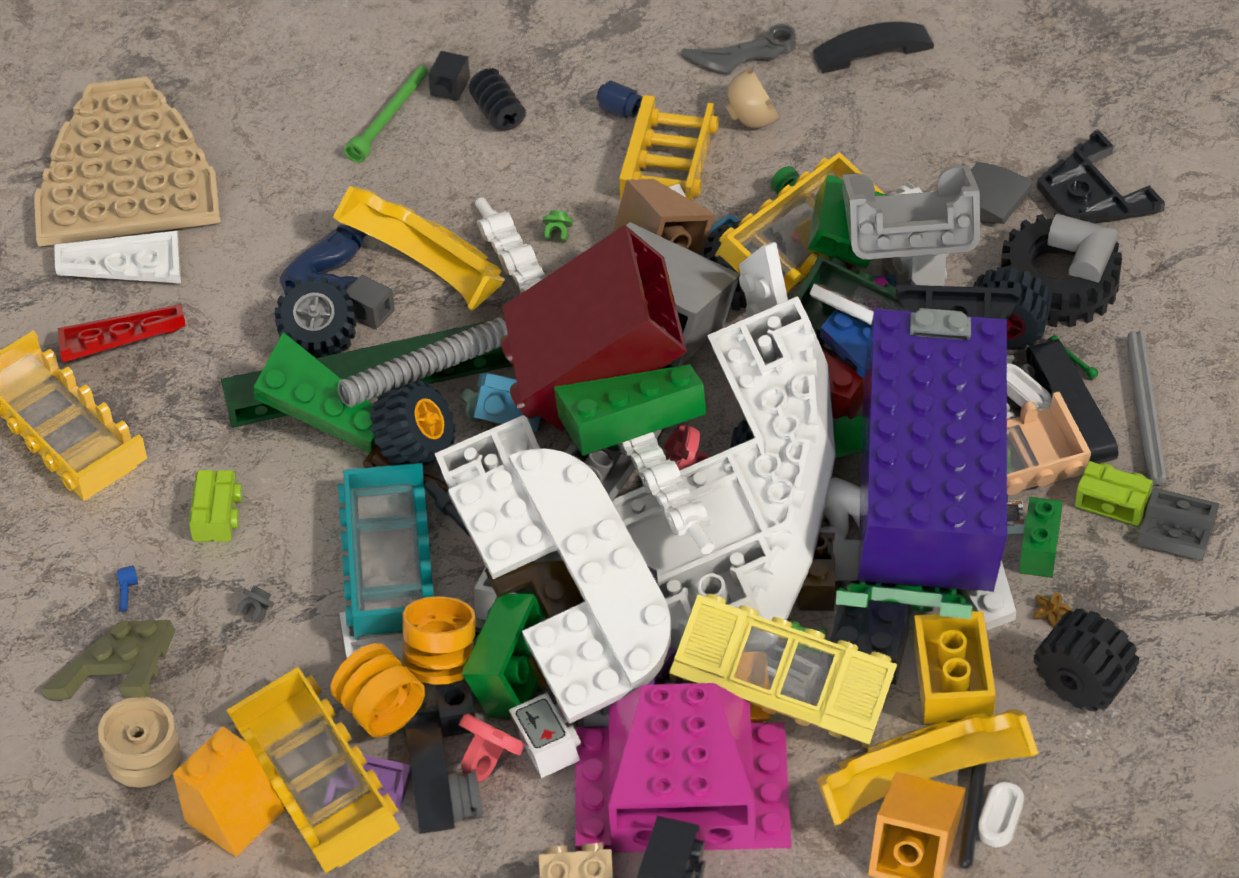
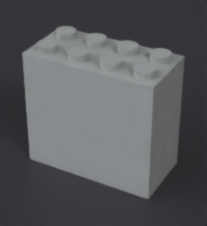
(699, 288)

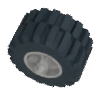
(317, 316)

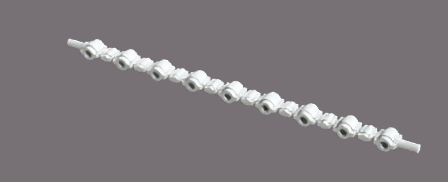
(658, 475)

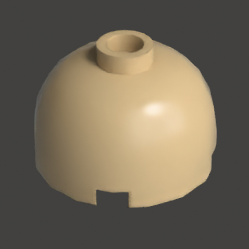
(750, 101)

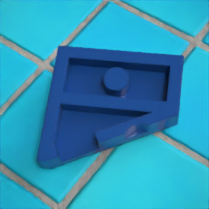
(847, 337)

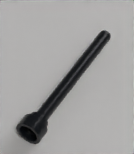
(972, 815)

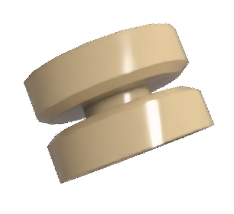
(139, 741)

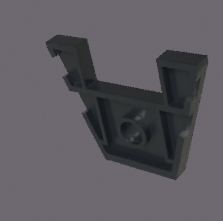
(1081, 189)

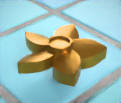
(1052, 608)

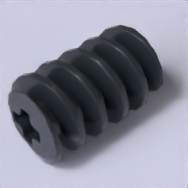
(496, 100)

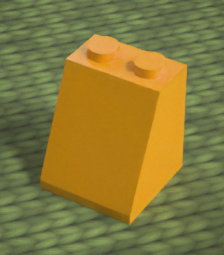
(226, 792)
(915, 828)

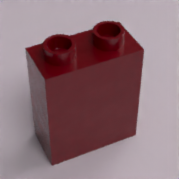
(591, 321)

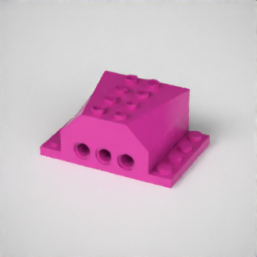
(687, 759)

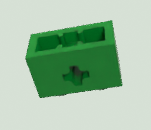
(1040, 537)

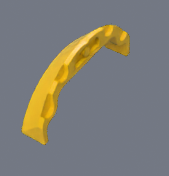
(424, 241)
(925, 755)

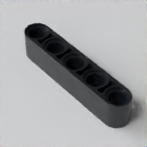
(1058, 374)

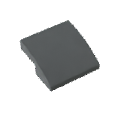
(999, 191)
(1178, 524)

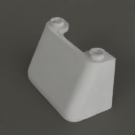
(915, 221)

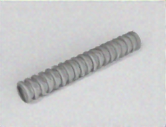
(422, 362)

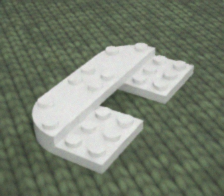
(558, 503)

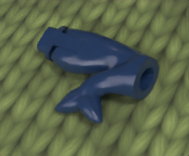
(326, 255)

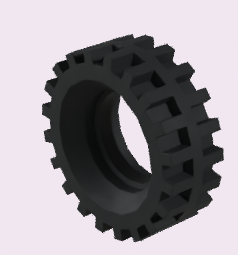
(1070, 297)

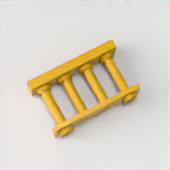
(644, 136)

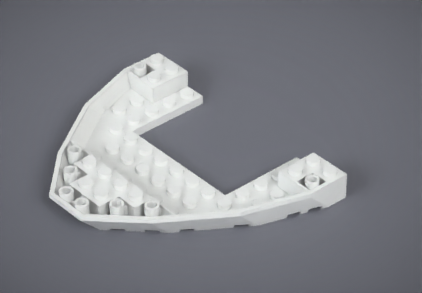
(759, 495)

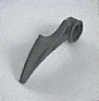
(728, 58)

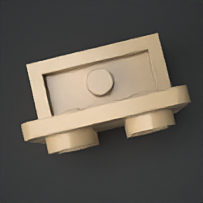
(588, 863)

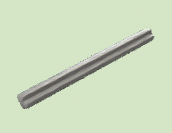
(1146, 408)

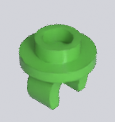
(555, 221)

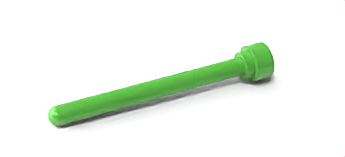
(359, 147)

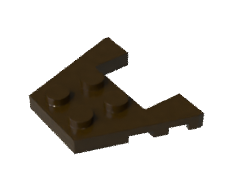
(551, 586)

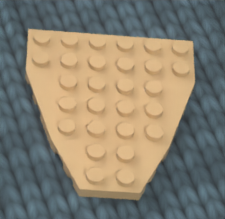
(123, 169)

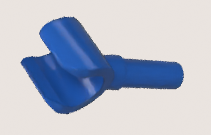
(126, 578)

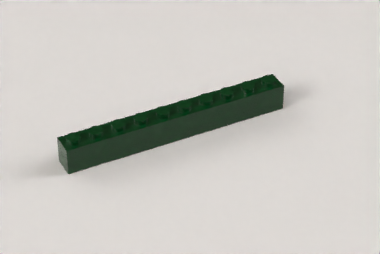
(245, 409)

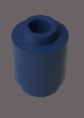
(619, 99)

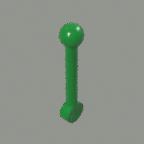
(1091, 372)

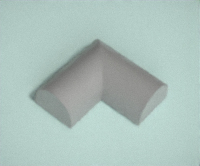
(1090, 242)

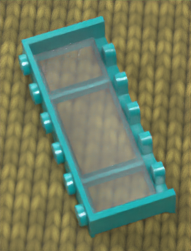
(384, 545)

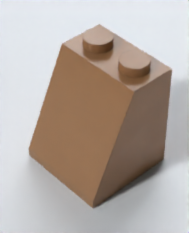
(665, 214)

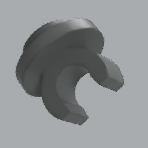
(256, 598)

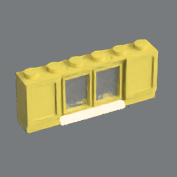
(784, 668)

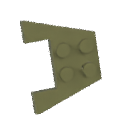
(124, 649)

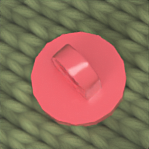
(683, 447)
(487, 746)

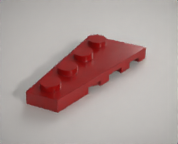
(107, 333)

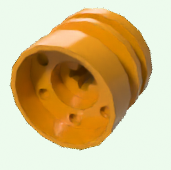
(437, 639)
(377, 690)

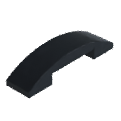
(871, 39)
(429, 773)

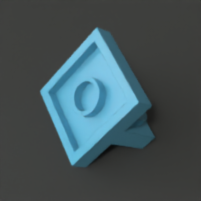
(495, 401)

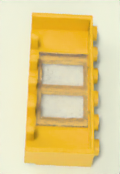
(315, 769)

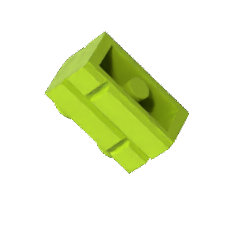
(1114, 493)
(214, 506)

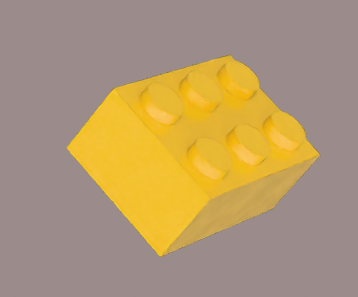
(953, 667)

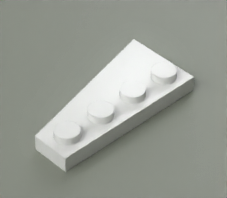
(134, 257)

